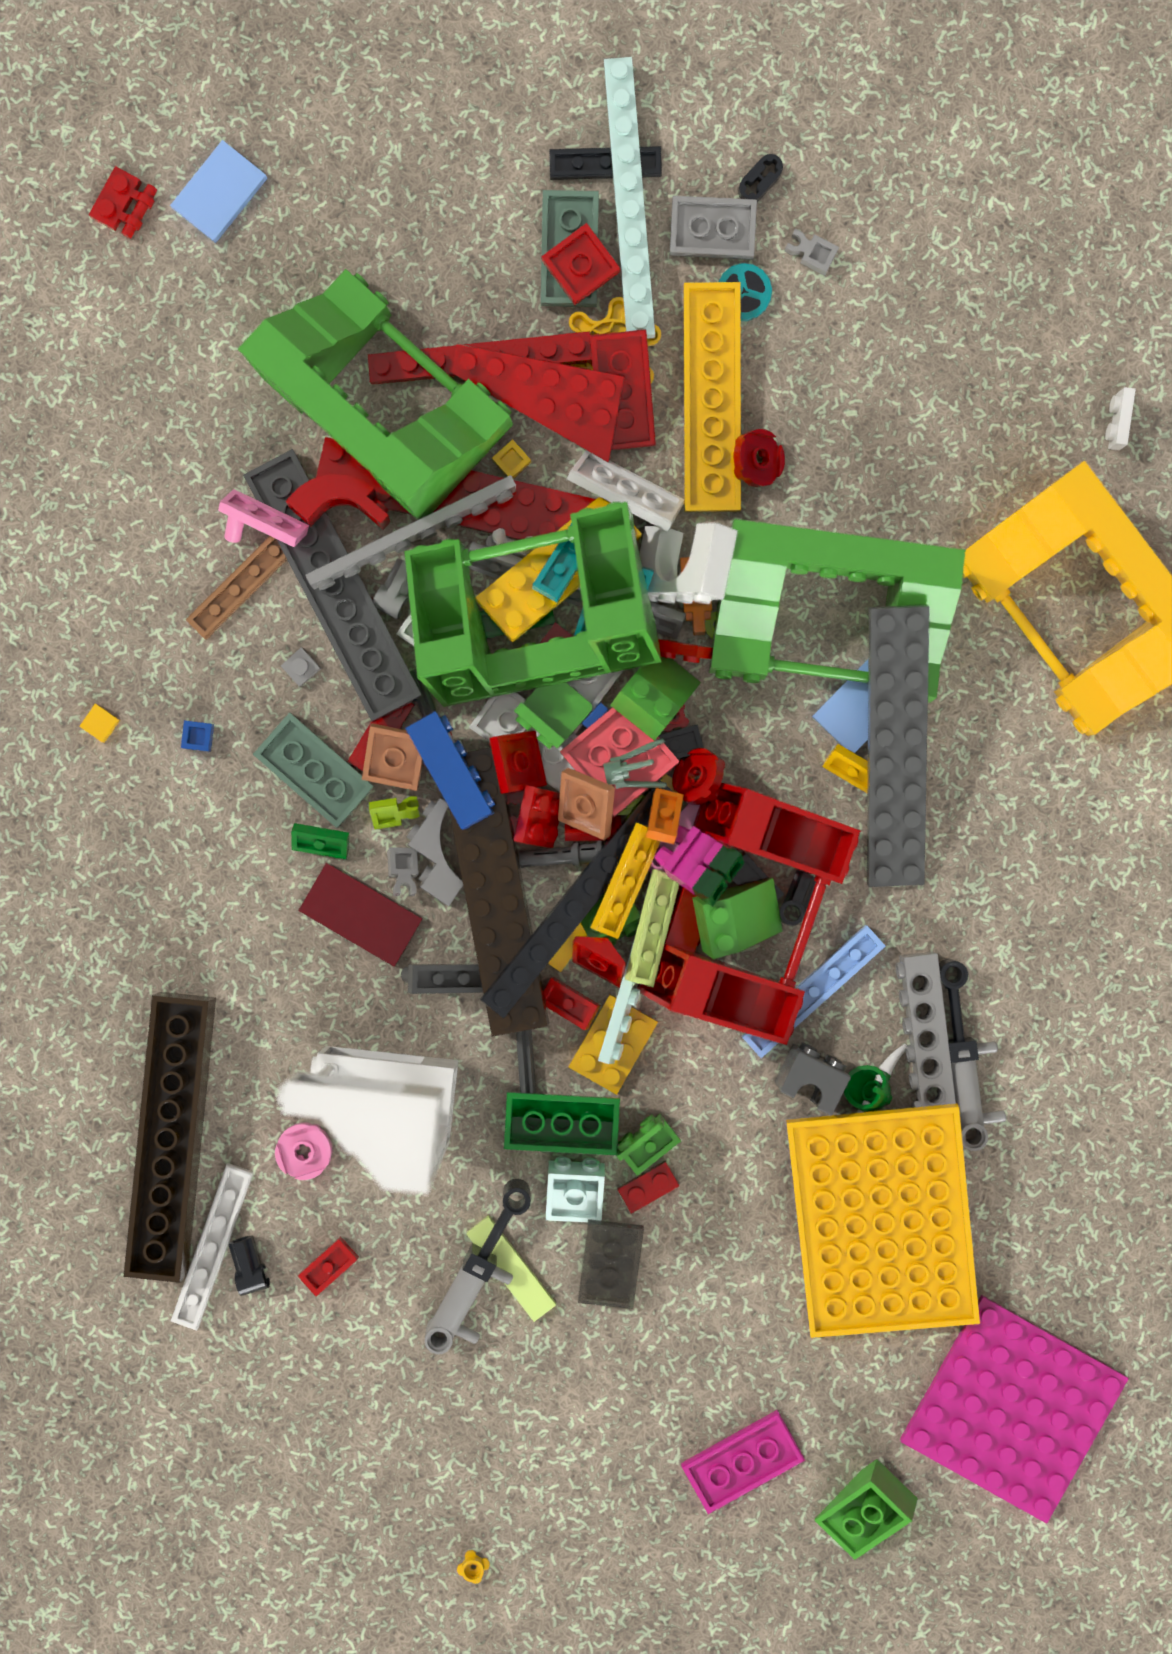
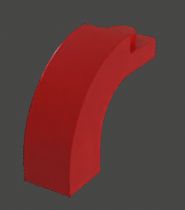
(335, 490)

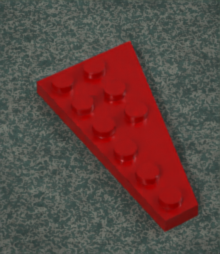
(560, 396)

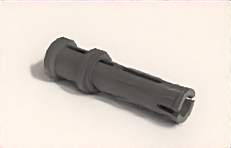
(575, 855)

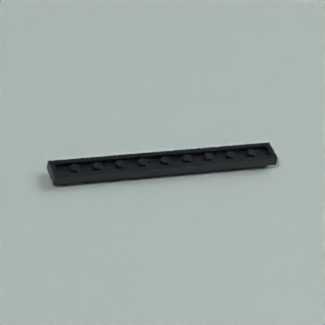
(565, 915)

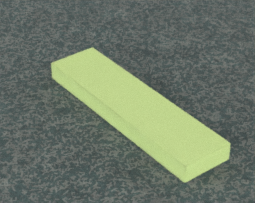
(652, 929)
(525, 1284)

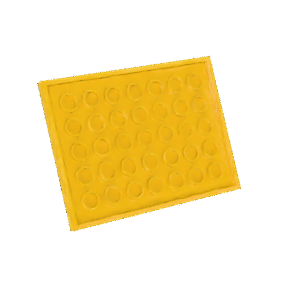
(883, 1220)

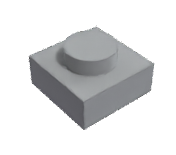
(300, 667)

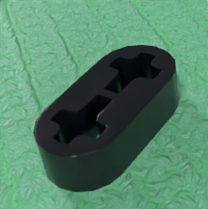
(755, 174)

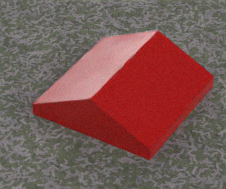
(599, 958)

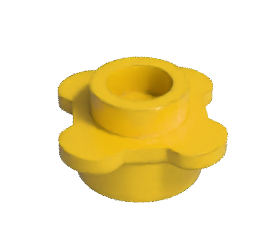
(469, 1574)

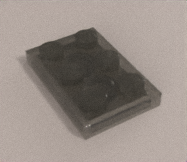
(610, 1264)

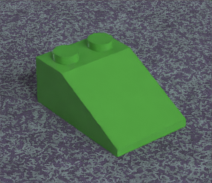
(655, 695)
(738, 918)
(868, 1510)

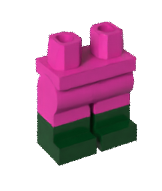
(700, 864)

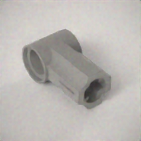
(394, 592)

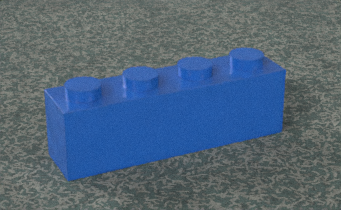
(450, 771)

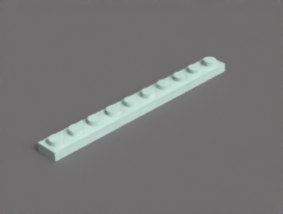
(629, 195)

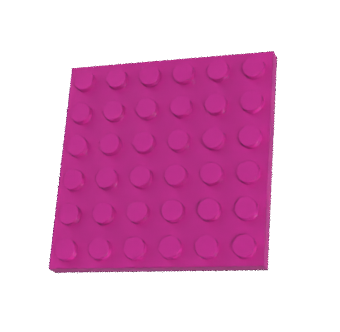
(1014, 1409)

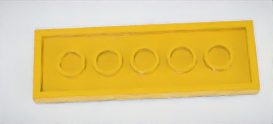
(511, 598)

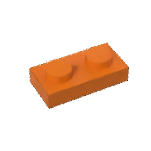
(664, 816)

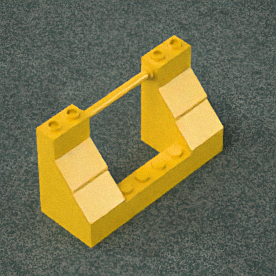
(1040, 529)

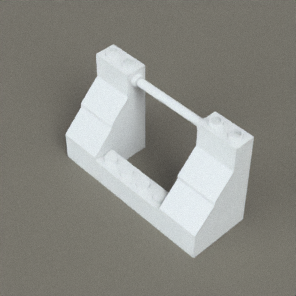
(382, 1109)

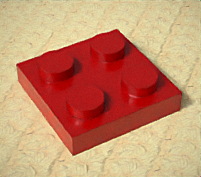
(580, 264)
(518, 761)
(538, 817)

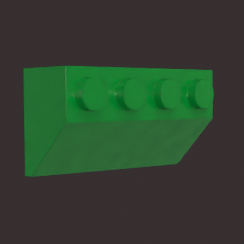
(561, 1123)

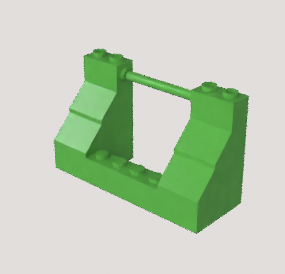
(313, 343)
(756, 577)
(449, 631)

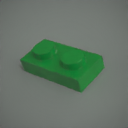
(320, 841)

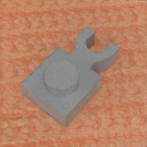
(816, 253)
(403, 867)

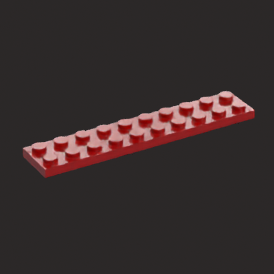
(529, 512)

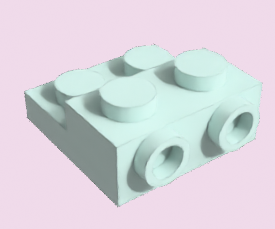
(575, 1190)

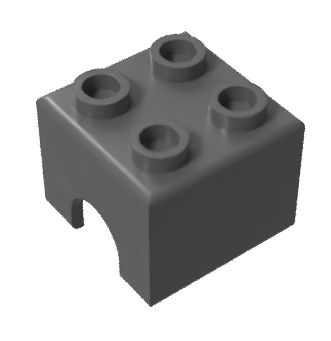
(805, 1067)

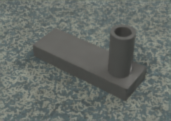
(442, 978)

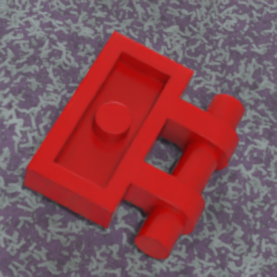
(116, 198)

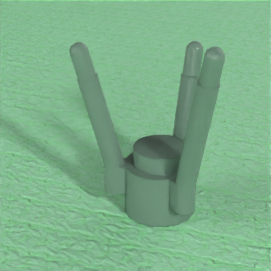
(618, 771)

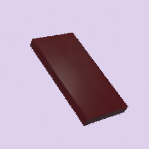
(360, 914)

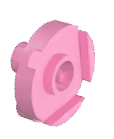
(296, 1165)

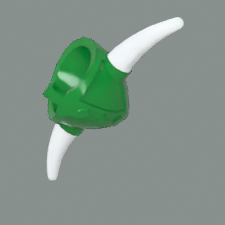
(870, 1086)

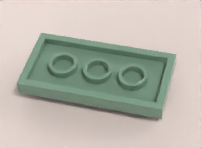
(561, 216)
(313, 770)

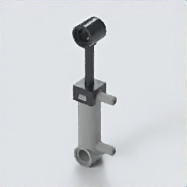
(963, 1063)
(477, 1268)

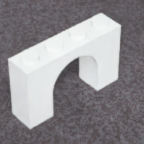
(705, 572)

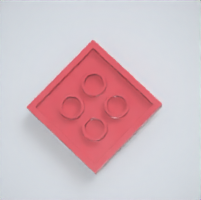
(611, 738)

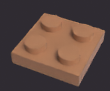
(392, 758)
(586, 803)

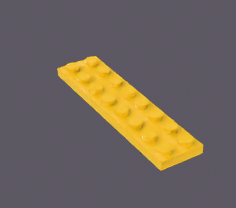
(711, 395)

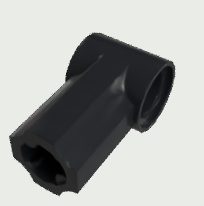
(798, 896)
(249, 1270)

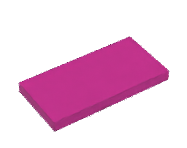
(742, 1462)

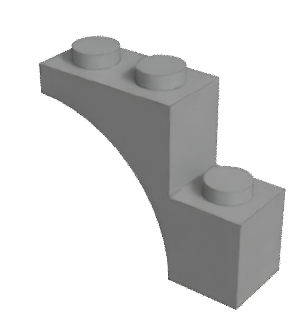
(425, 840)

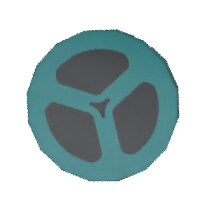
(754, 289)

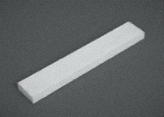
(212, 1246)

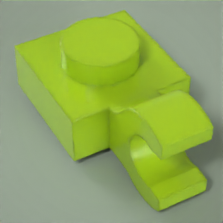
(390, 814)

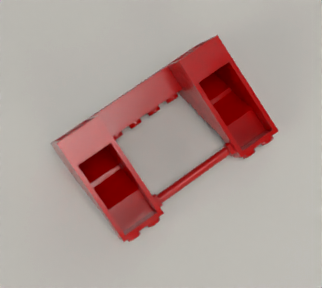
(720, 991)

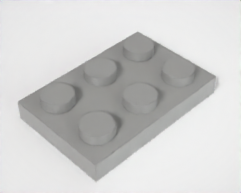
(713, 227)

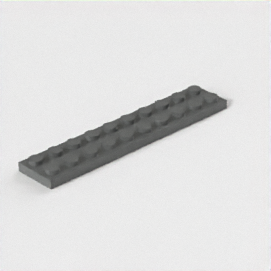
(345, 607)
(897, 744)

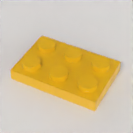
(612, 1075)

